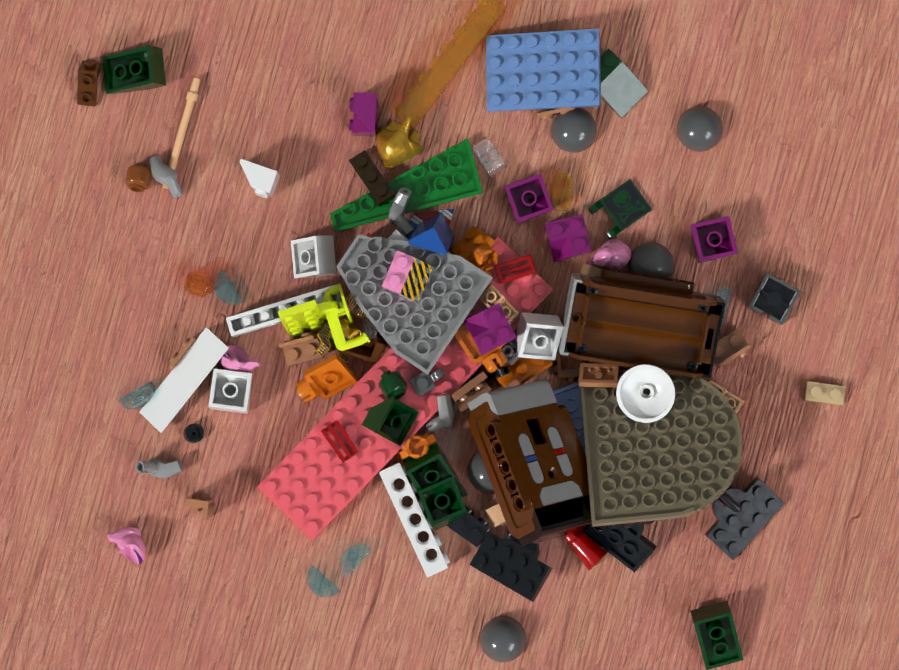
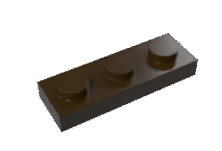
(372, 178)

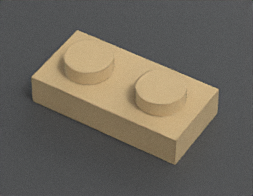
(824, 393)

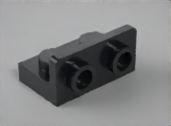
(470, 527)

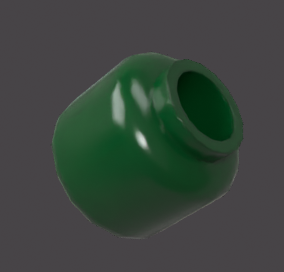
(392, 384)

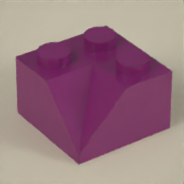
(364, 114)
(528, 198)
(568, 238)
(713, 239)
(490, 329)

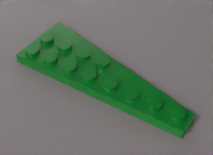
(433, 183)

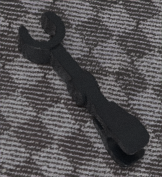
(498, 373)

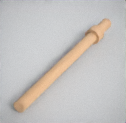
(191, 97)

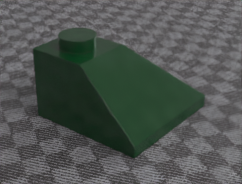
(390, 420)
(442, 503)

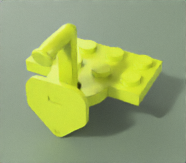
(313, 316)

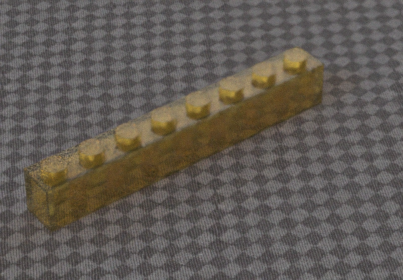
(450, 61)

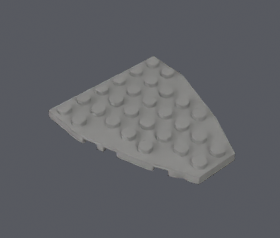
(411, 328)

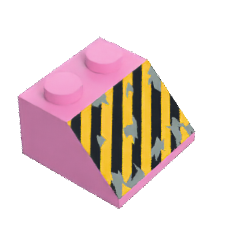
(407, 276)

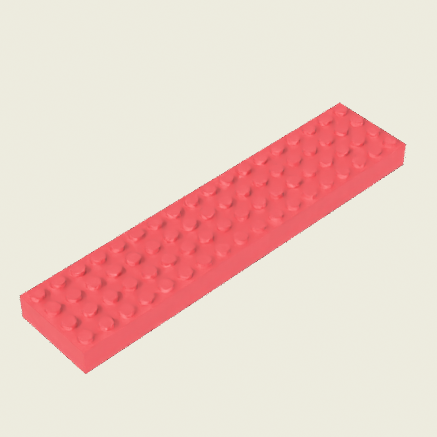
(312, 480)

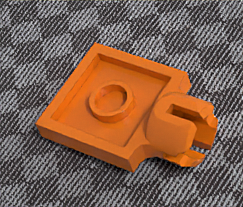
(476, 249)
(467, 343)
(523, 370)
(325, 379)
(418, 445)

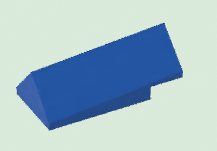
(433, 235)

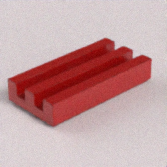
(530, 264)
(330, 427)

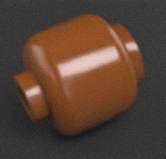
(138, 177)

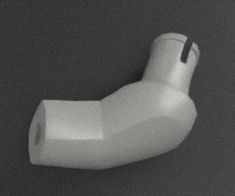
(165, 175)
(397, 210)
(446, 413)
(159, 468)

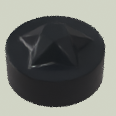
(193, 433)

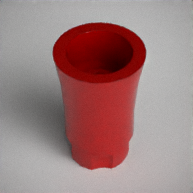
(585, 549)

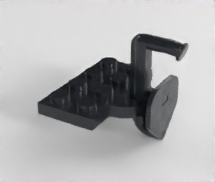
(742, 516)
(623, 542)
(512, 564)

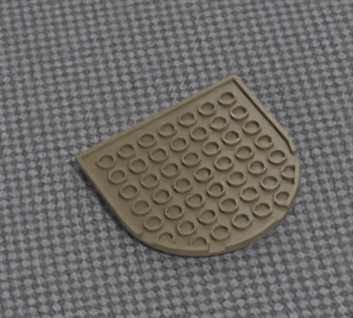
(660, 465)

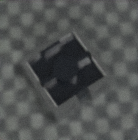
(773, 299)

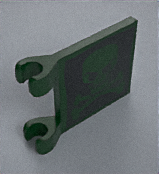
(624, 207)

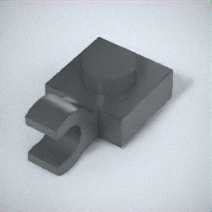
(424, 383)

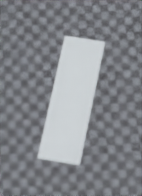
(184, 380)

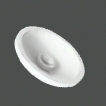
(639, 405)

